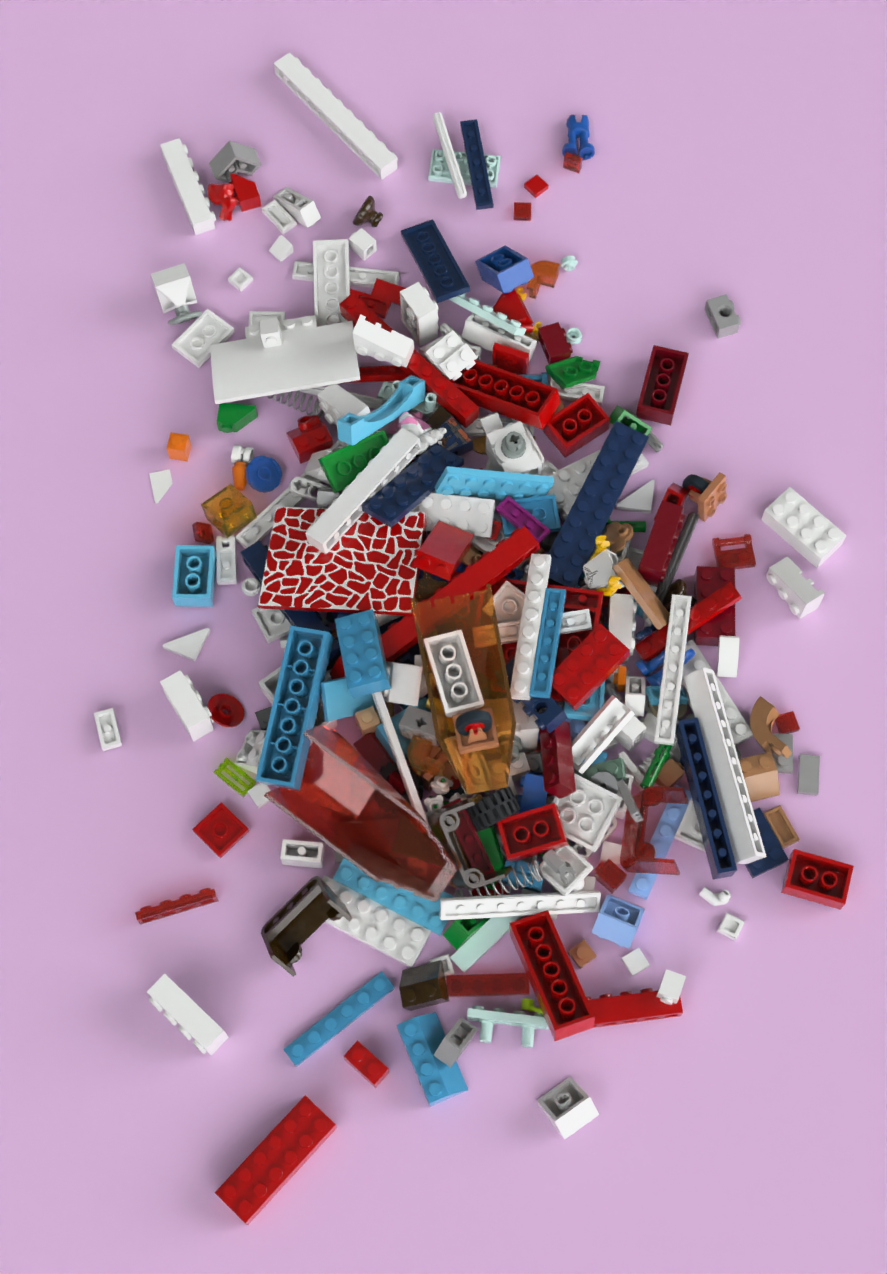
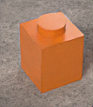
(179, 446)

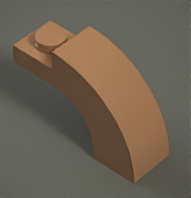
(761, 724)

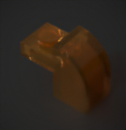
(544, 274)
(419, 759)

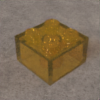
(229, 510)

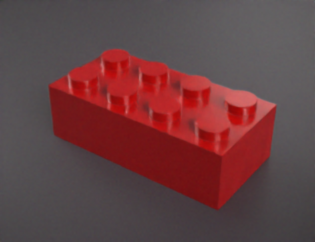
(588, 666)

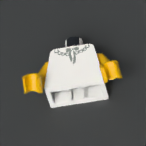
(599, 571)

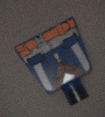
(455, 438)

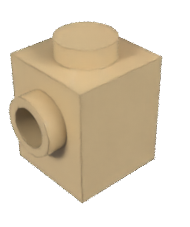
(367, 720)

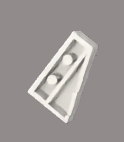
(381, 344)

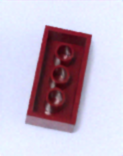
(662, 385)
(661, 543)
(706, 582)

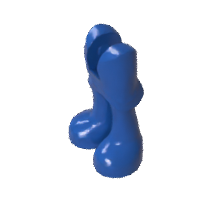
(581, 131)
(648, 667)

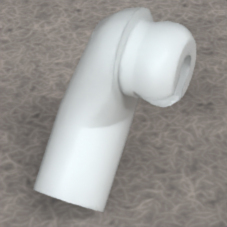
(717, 898)

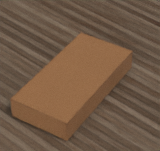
(781, 826)

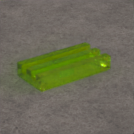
(222, 767)

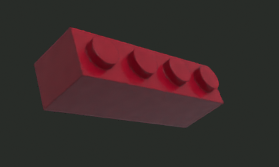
(557, 761)

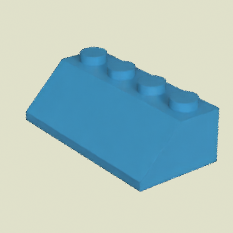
(421, 1040)

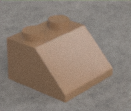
(760, 776)

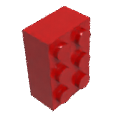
(576, 425)
(532, 832)
(817, 879)

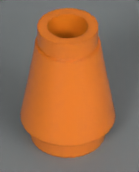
(239, 478)

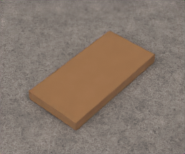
(642, 593)

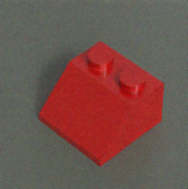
(310, 441)

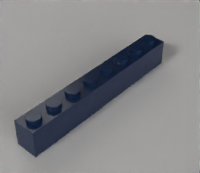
(255, 560)
(705, 799)

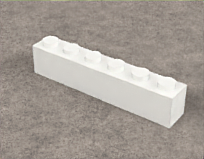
(187, 186)

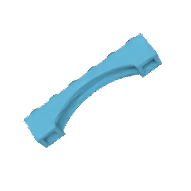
(408, 395)

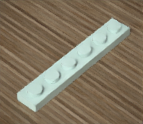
(487, 313)

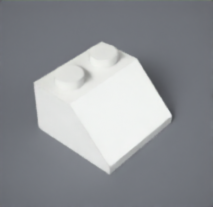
(405, 683)
(568, 1107)

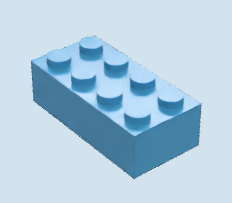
(362, 653)

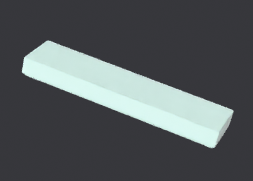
(482, 941)

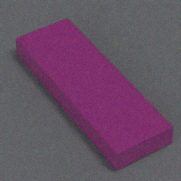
(520, 517)

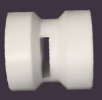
(242, 454)

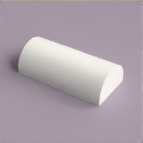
(453, 673)

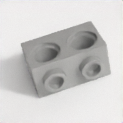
(455, 1042)

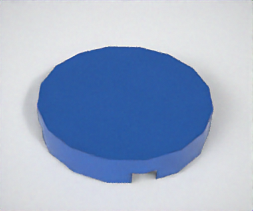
(263, 474)

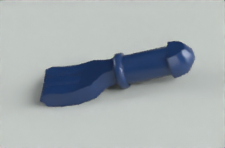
(647, 631)

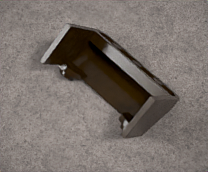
(443, 824)
(299, 920)

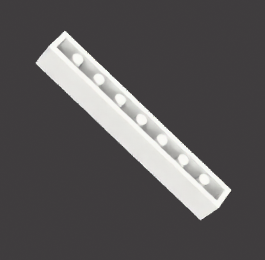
(348, 506)

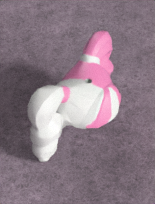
(413, 424)

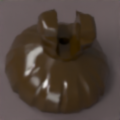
(368, 214)
(677, 588)

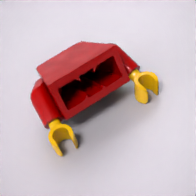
(514, 307)

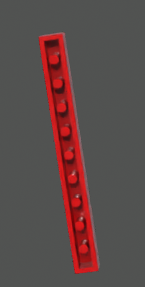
(446, 393)
(487, 570)

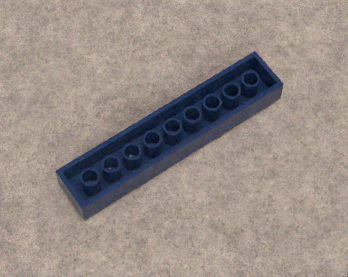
(594, 504)

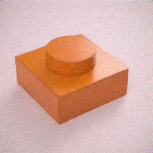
(620, 678)

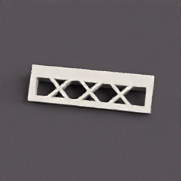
(596, 733)

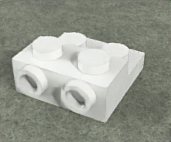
(451, 356)

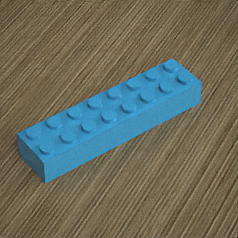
(294, 708)

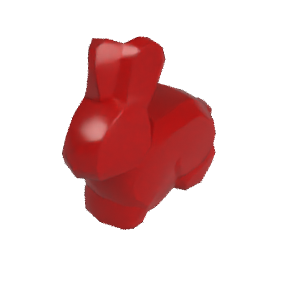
(223, 195)

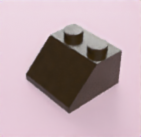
(423, 986)

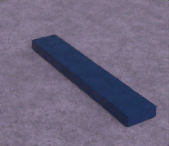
(476, 164)

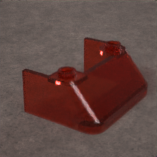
(639, 855)

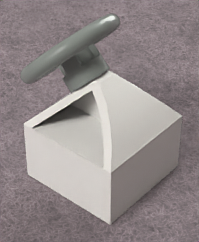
(175, 293)

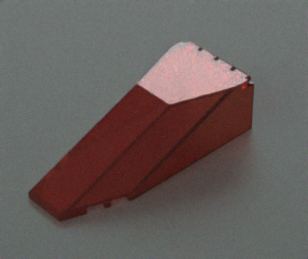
(365, 818)

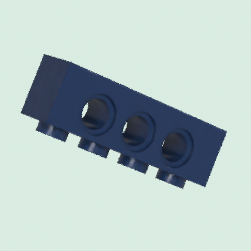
(550, 718)

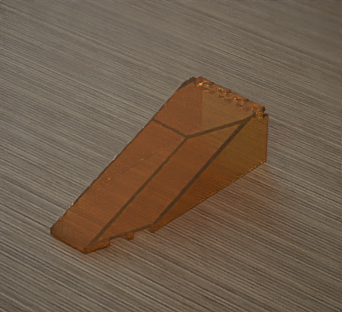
(477, 618)

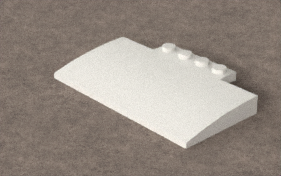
(305, 360)

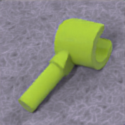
(528, 1004)

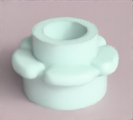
(568, 263)
(576, 333)

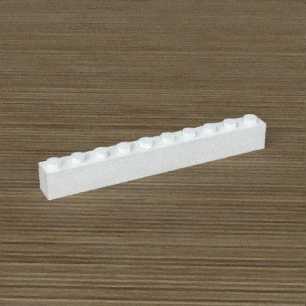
(336, 116)
(725, 766)

